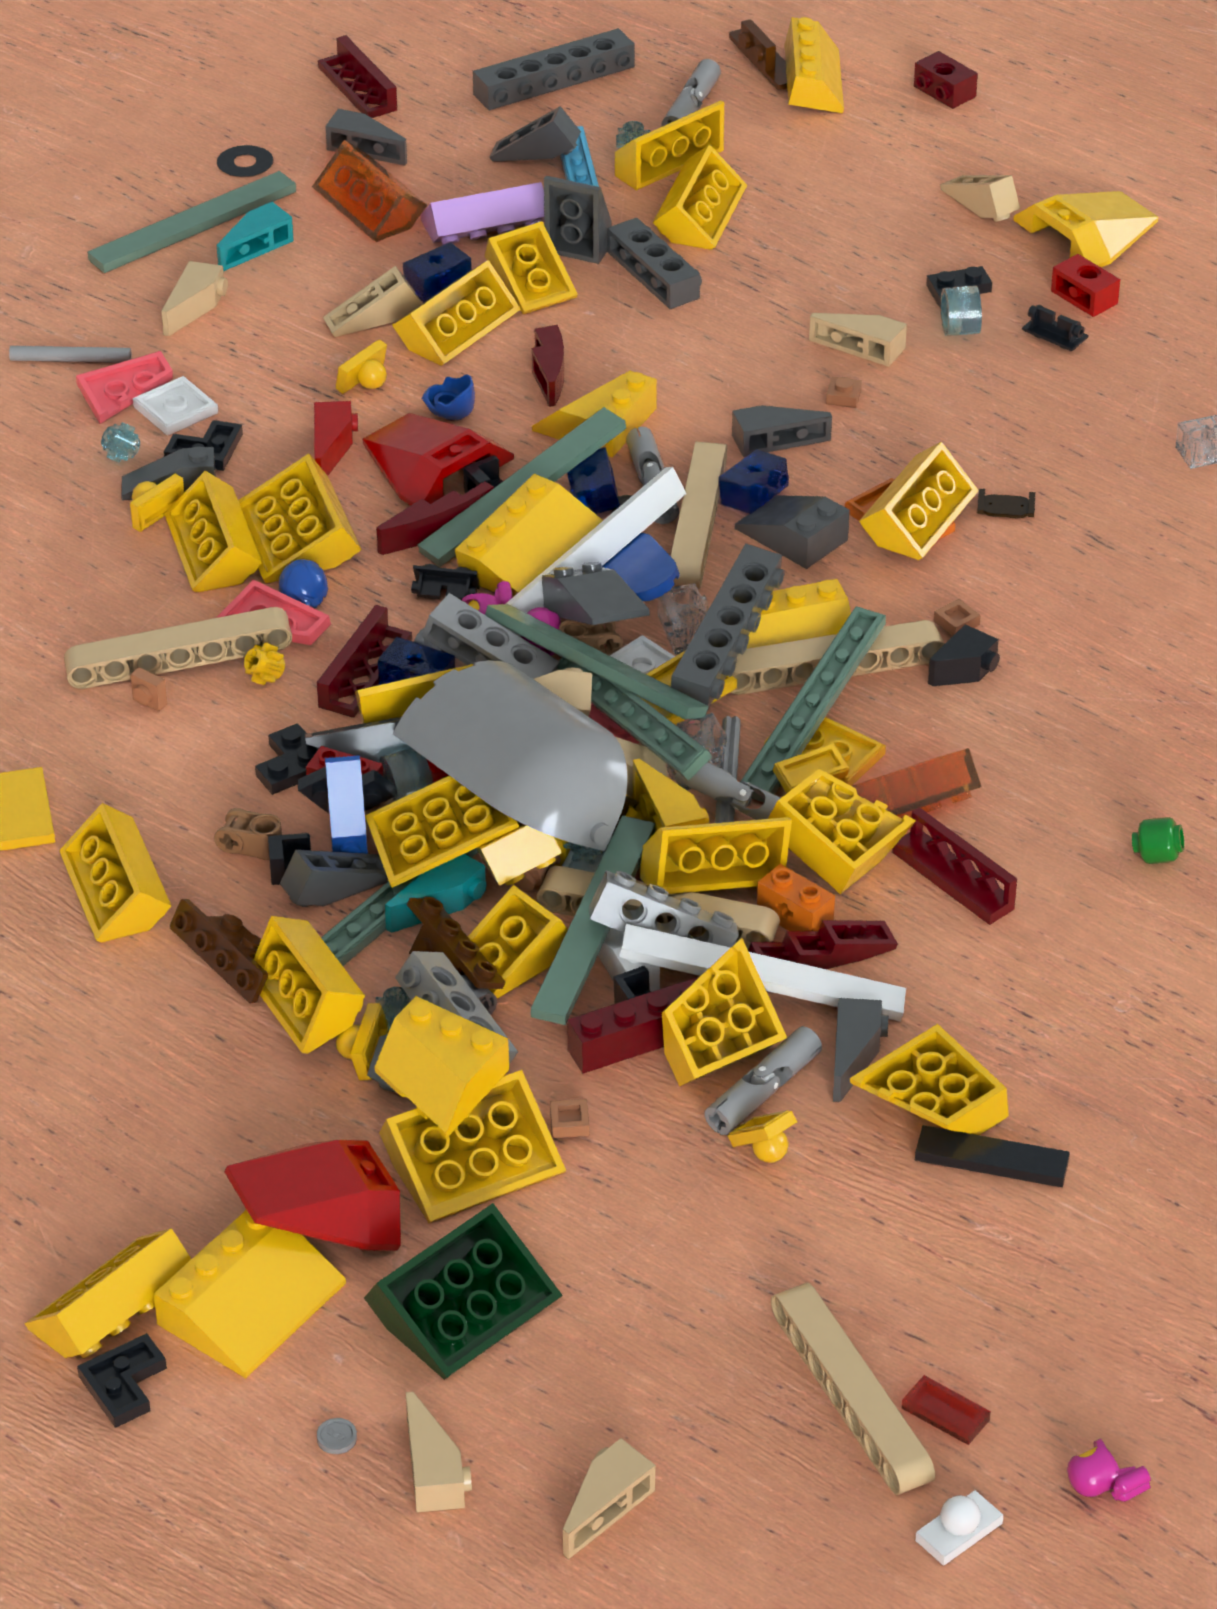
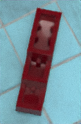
(423, 519)
(832, 945)

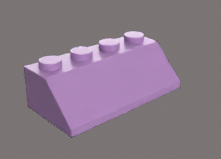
(484, 213)

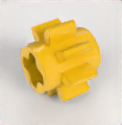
(264, 663)

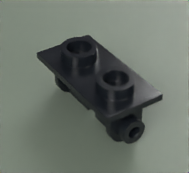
(1063, 332)
(432, 578)

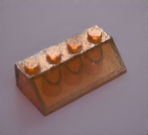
(368, 193)
(924, 784)

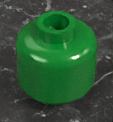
(1158, 840)

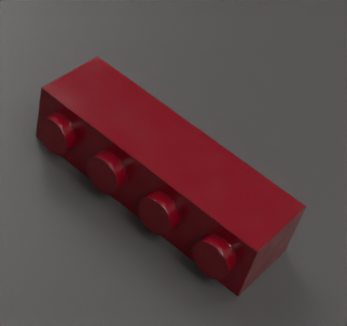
(621, 1029)

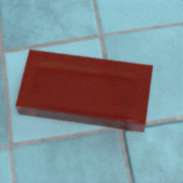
(946, 1410)

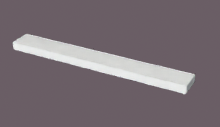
(611, 533)
(776, 974)

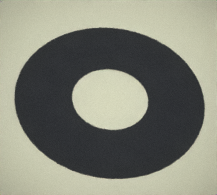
(263, 160)

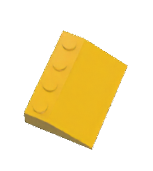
(298, 519)
(526, 534)
(433, 828)
(488, 1155)
(246, 1293)

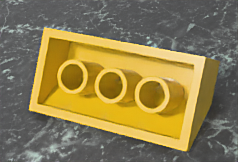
(812, 67)
(668, 147)
(700, 201)
(457, 315)
(919, 503)
(212, 535)
(802, 614)
(394, 698)
(714, 854)
(114, 875)
(306, 983)
(110, 1295)

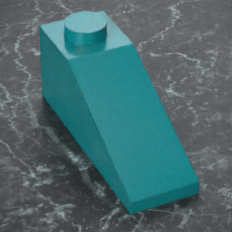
(255, 235)
(452, 883)

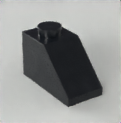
(964, 658)

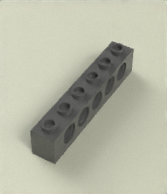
(553, 69)
(728, 624)

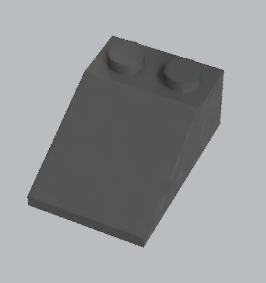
(576, 219)
(798, 527)
(591, 595)

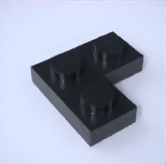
(966, 277)
(220, 435)
(291, 762)
(375, 788)
(115, 1375)

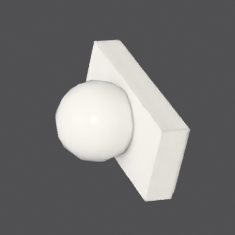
(958, 1526)

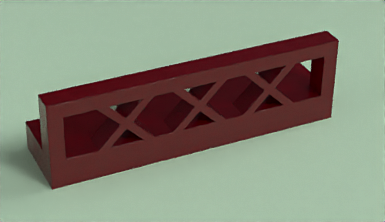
(367, 79)
(353, 664)
(955, 871)

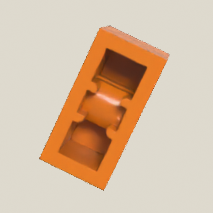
(795, 899)

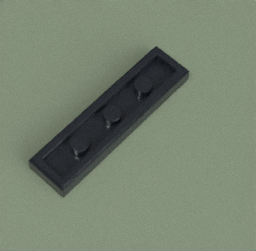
(992, 1156)

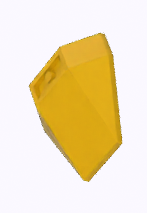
(1096, 223)

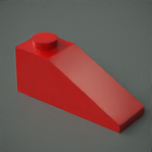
(333, 432)

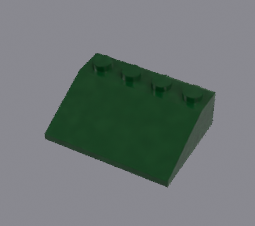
(463, 1293)

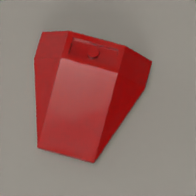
(423, 451)
(323, 1192)

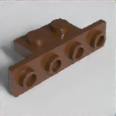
(761, 52)
(445, 935)
(223, 946)

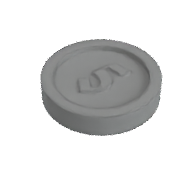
(336, 1436)

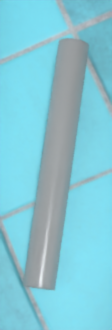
(69, 354)

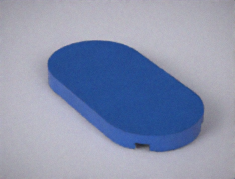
(645, 567)

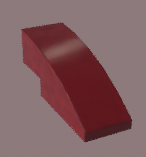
(549, 362)

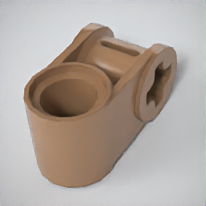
(594, 635)
(248, 832)

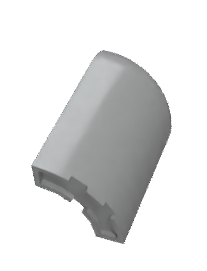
(521, 751)

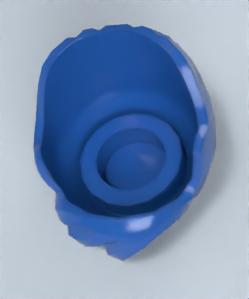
(452, 399)
(304, 582)

